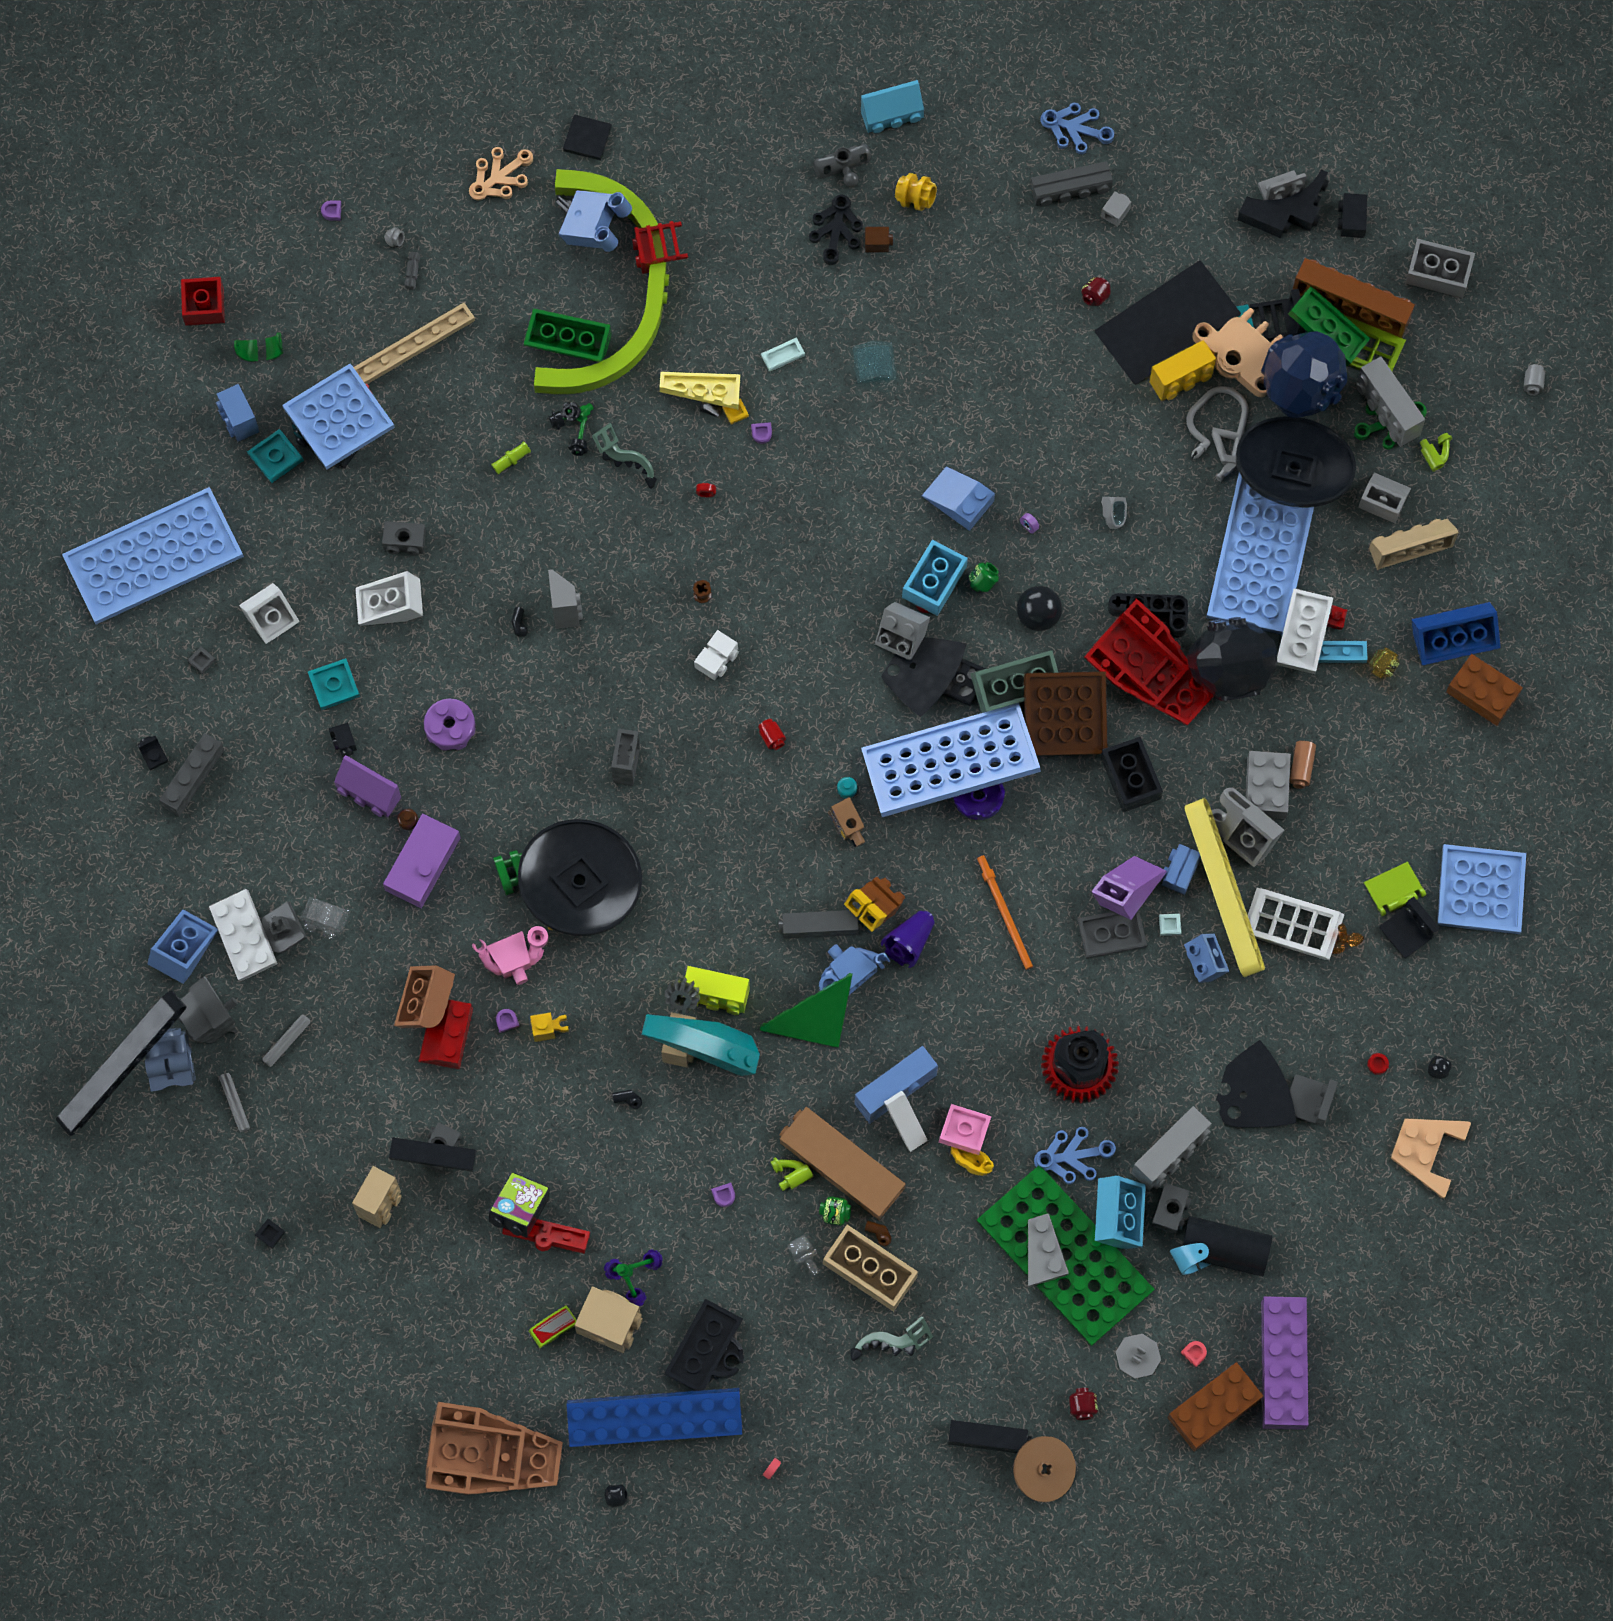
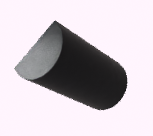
(1230, 1245)

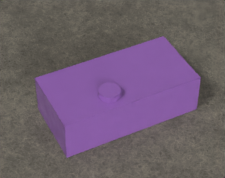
(421, 860)

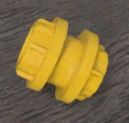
(911, 190)

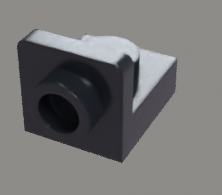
(152, 752)

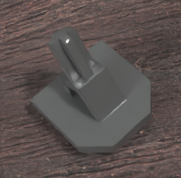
(283, 928)

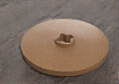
(1028, 1468)

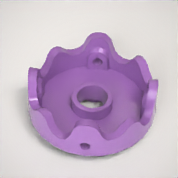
(453, 737)

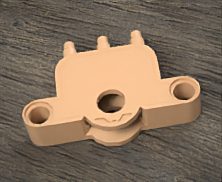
(1244, 343)

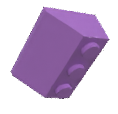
(367, 787)

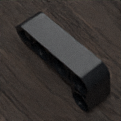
(1148, 600)

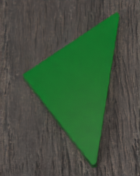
(816, 1017)

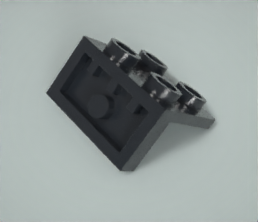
(1410, 928)

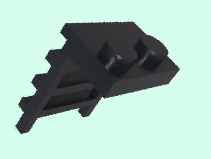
(1287, 304)

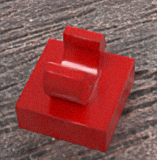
(1337, 617)

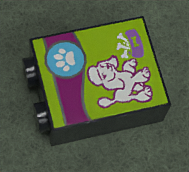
(519, 1205)

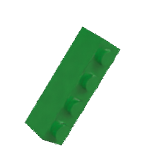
(568, 335)

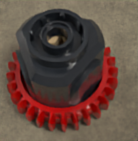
(1079, 1063)

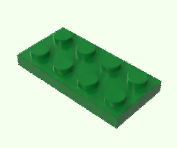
(1319, 315)

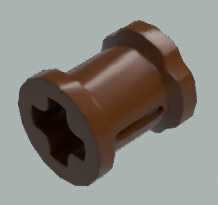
(704, 596)

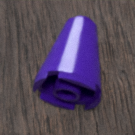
(908, 939)

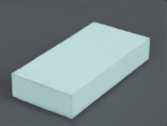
(783, 354)

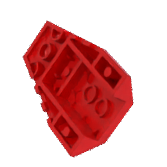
(1148, 664)

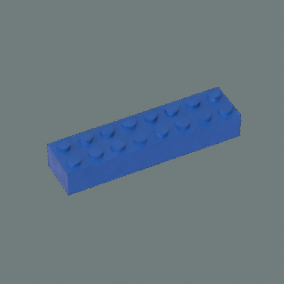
(654, 1417)

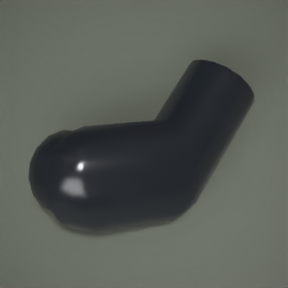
(516, 622)

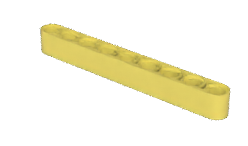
(1224, 887)

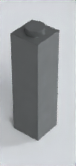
(818, 924)

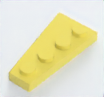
(704, 387)

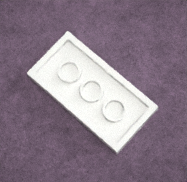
(1304, 631)
(243, 935)

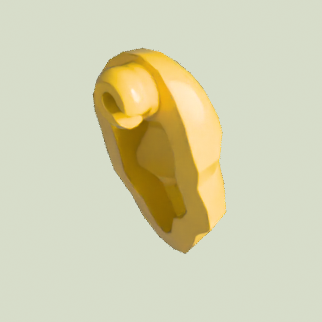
(969, 1161)

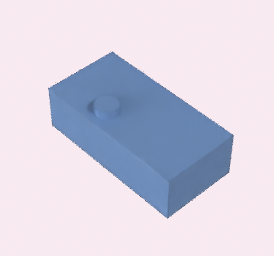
(905, 1077)

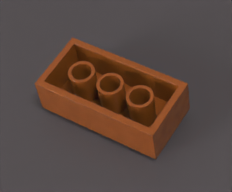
(1215, 1406)

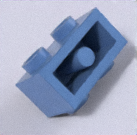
(1206, 958)

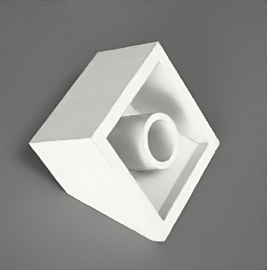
(269, 613)

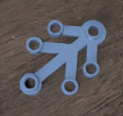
(1074, 126)
(1071, 1156)

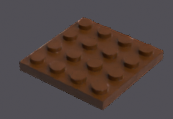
(1066, 712)

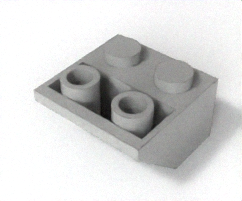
(1384, 497)
(901, 630)

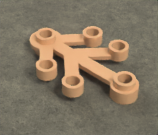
(499, 176)

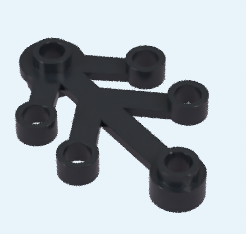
(836, 227)

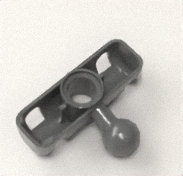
(837, 166)

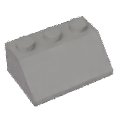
(565, 602)

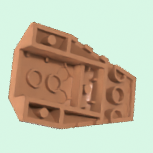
(487, 1453)

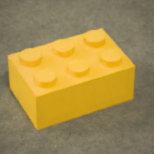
(1182, 371)

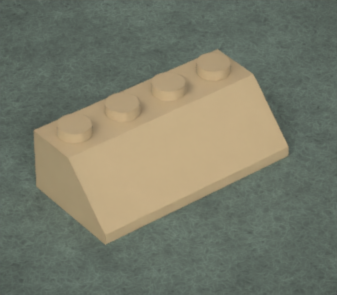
(1413, 543)

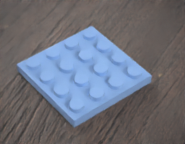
(338, 416)
(1481, 889)

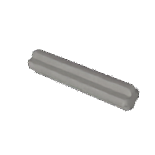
(286, 1040)
(234, 1102)

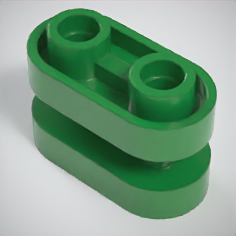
(502, 872)

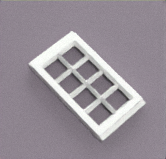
(1330, 935)

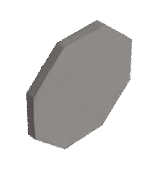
(1138, 1356)

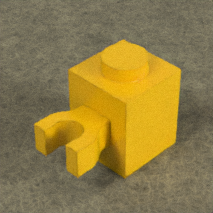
(544, 1027)

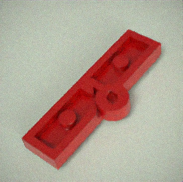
(551, 1234)

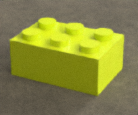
(720, 990)

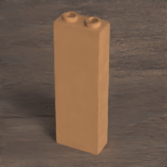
(841, 1162)

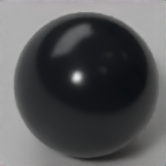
(1039, 608)

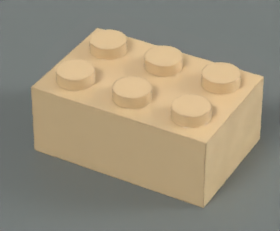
(377, 1197)

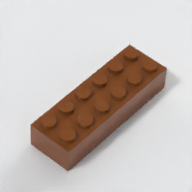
(1356, 298)

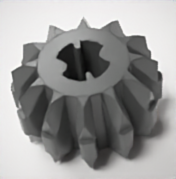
(675, 994)

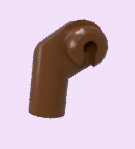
(880, 1231)

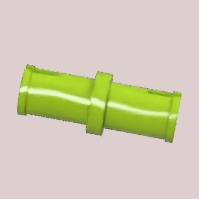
(511, 457)

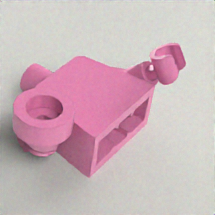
(510, 955)

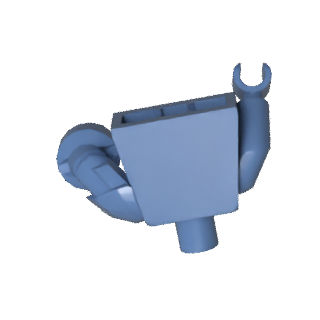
(856, 961)

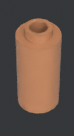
(1302, 764)

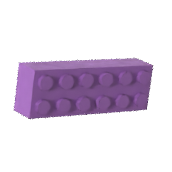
(1284, 1363)

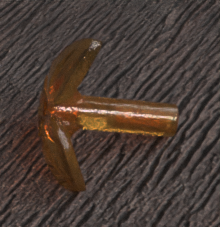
(1353, 939)

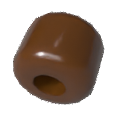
(407, 819)

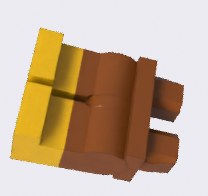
(875, 901)

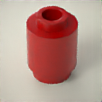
(771, 734)

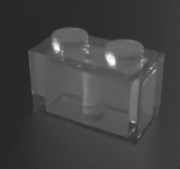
(324, 917)

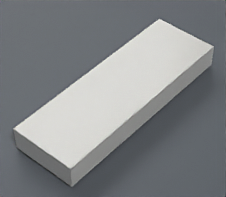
(905, 1121)

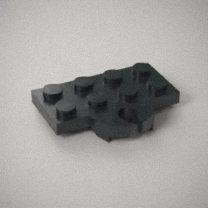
(707, 1348)

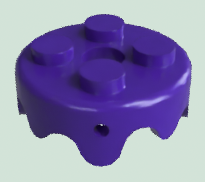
(982, 808)

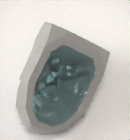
(1114, 511)

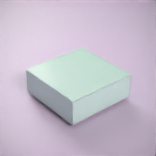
(1169, 924)

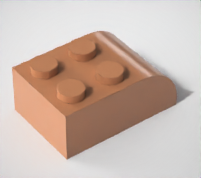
(424, 997)

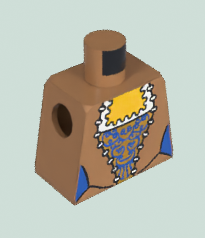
(840, 814)

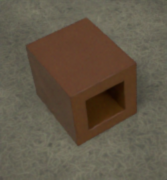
(878, 239)

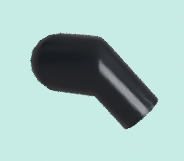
(629, 1097)

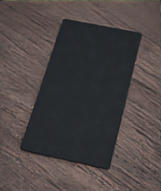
(1166, 321)

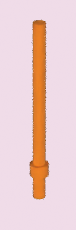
(989, 877)

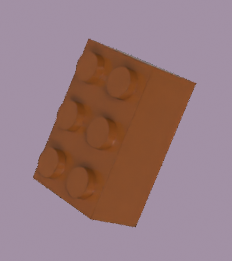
(1484, 689)

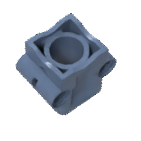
(170, 1061)

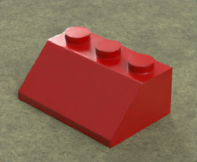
(446, 1041)

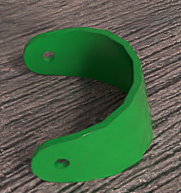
(248, 349)

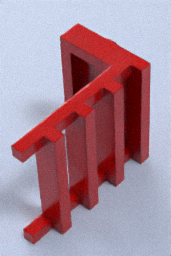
(644, 244)

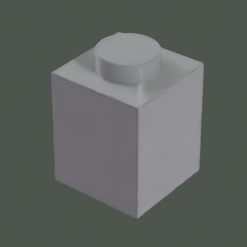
(1116, 208)

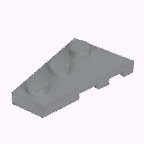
(1044, 1252)

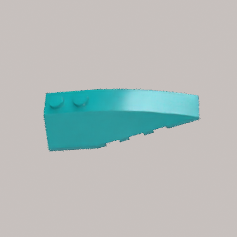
(706, 1041)

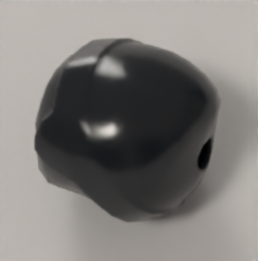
(1439, 1067)
(615, 1495)

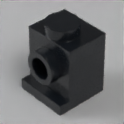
(343, 740)

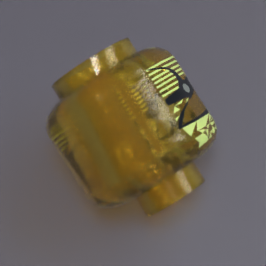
(1384, 663)

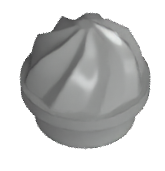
(394, 237)

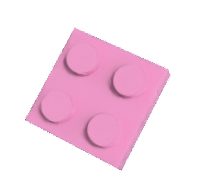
(965, 1129)

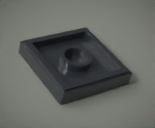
(587, 137)

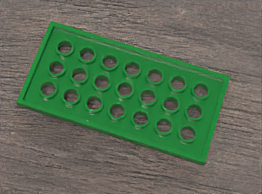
(1082, 1226)

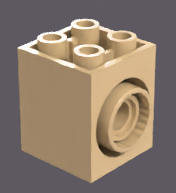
(608, 1319)

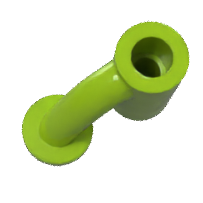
(1431, 455)
(796, 1177)

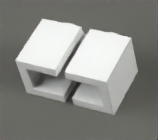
(720, 652)

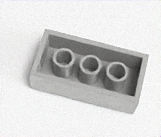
(1390, 402)
(1171, 1148)

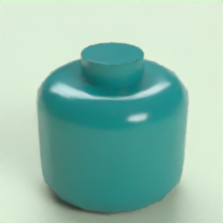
(847, 787)

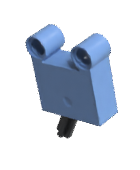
(590, 217)

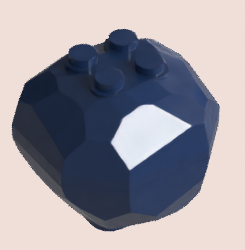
(1304, 373)

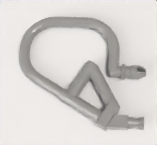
(1229, 460)

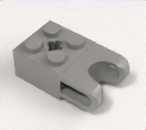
(1246, 827)

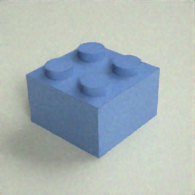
(236, 413)

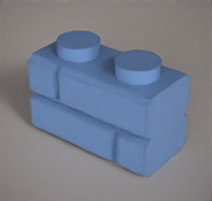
(1182, 868)

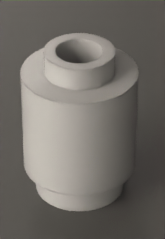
(1534, 380)

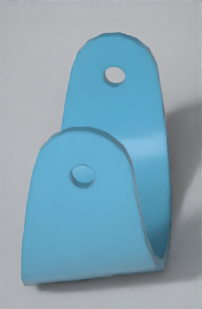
(1188, 1256)

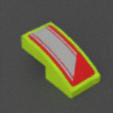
(553, 1326)

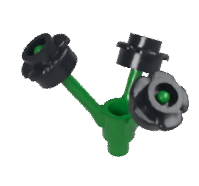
(571, 412)

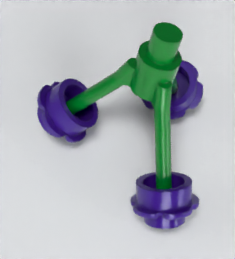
(616, 1270)

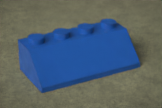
(1456, 633)

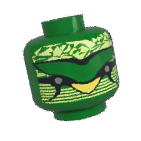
(983, 577)
(835, 1211)

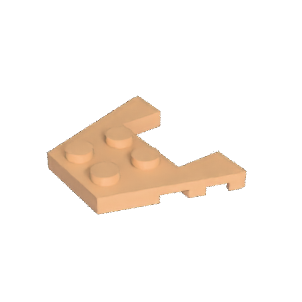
(1419, 1145)

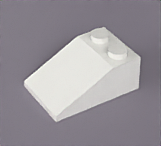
(389, 600)

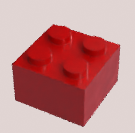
(202, 301)

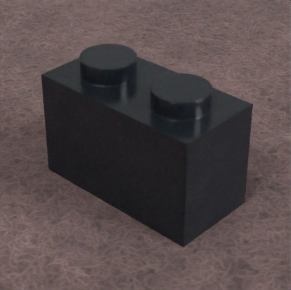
(1353, 215)

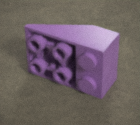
(1128, 886)

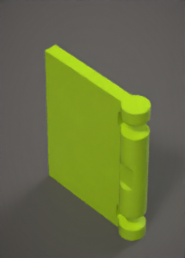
(1394, 888)

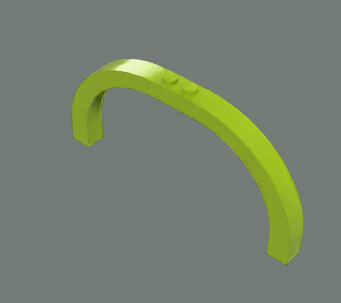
(602, 373)

